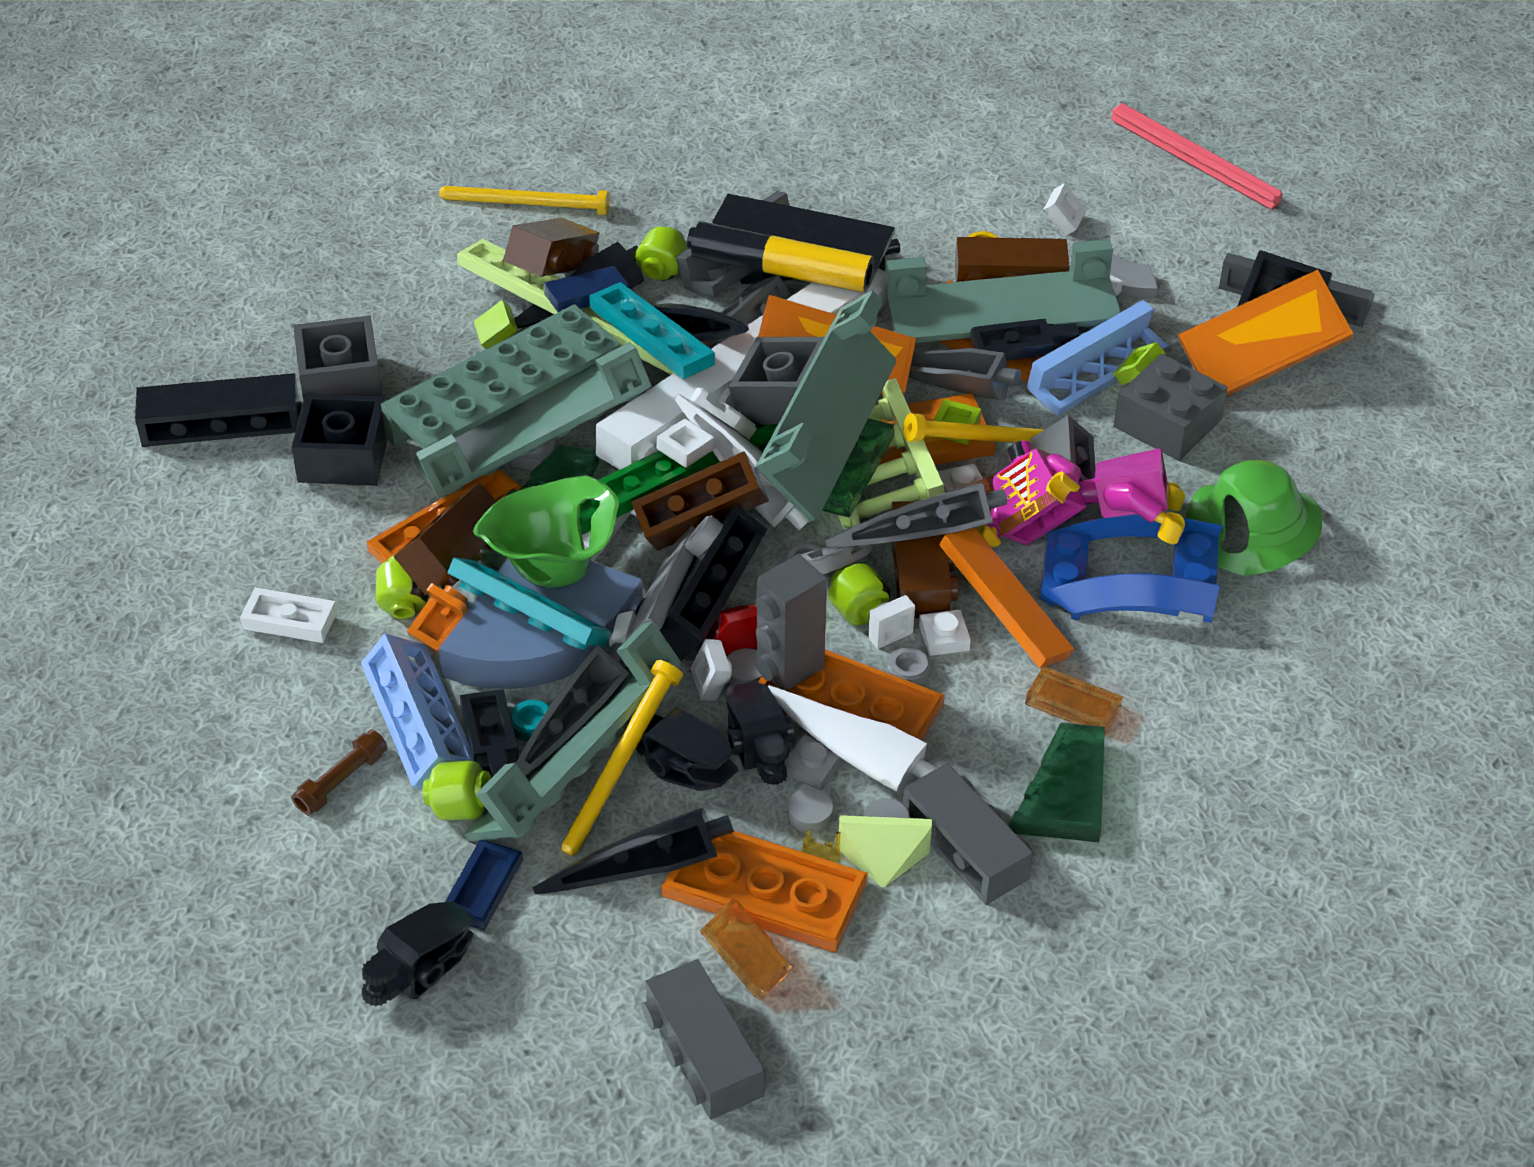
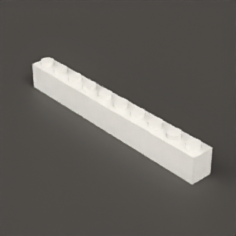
(634, 428)

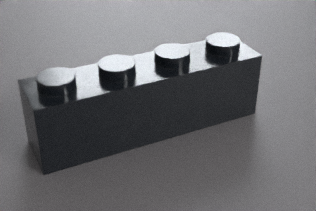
(217, 409)
(711, 582)

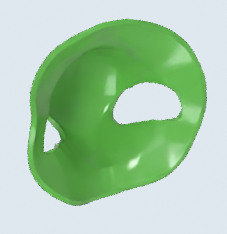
(1279, 517)
(542, 529)

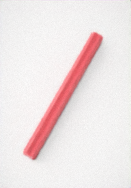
(1197, 156)

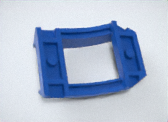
(1189, 589)

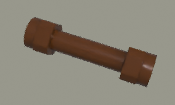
(312, 795)

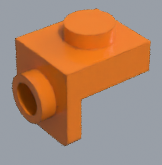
(438, 616)

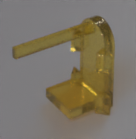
(825, 851)

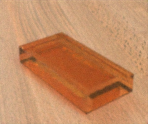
(1073, 699)
(746, 949)

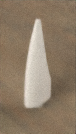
(730, 443)
(866, 744)

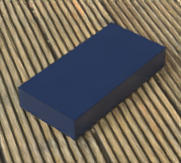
(577, 288)
(485, 880)

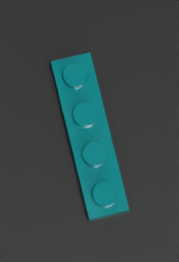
(652, 330)
(516, 597)

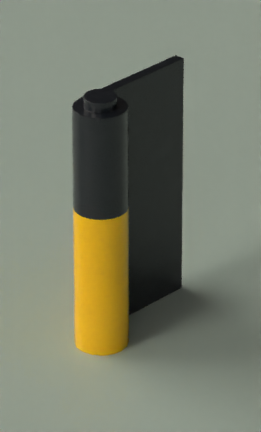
(792, 242)

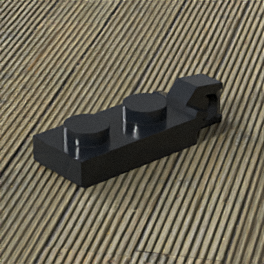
(1023, 338)
(489, 729)

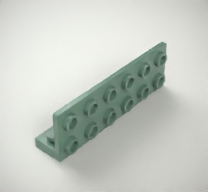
(953, 308)
(496, 379)
(829, 409)
(546, 416)
(517, 799)

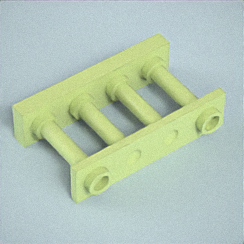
(913, 461)

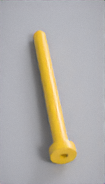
(536, 198)
(916, 428)
(665, 675)

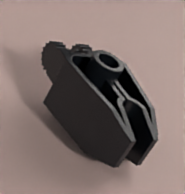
(759, 730)
(686, 751)
(417, 952)

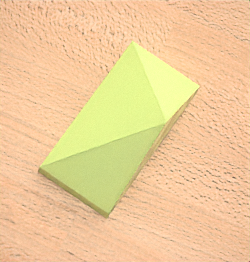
(884, 844)

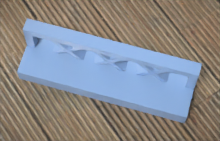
(1087, 355)
(411, 709)

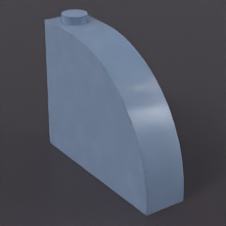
(508, 653)

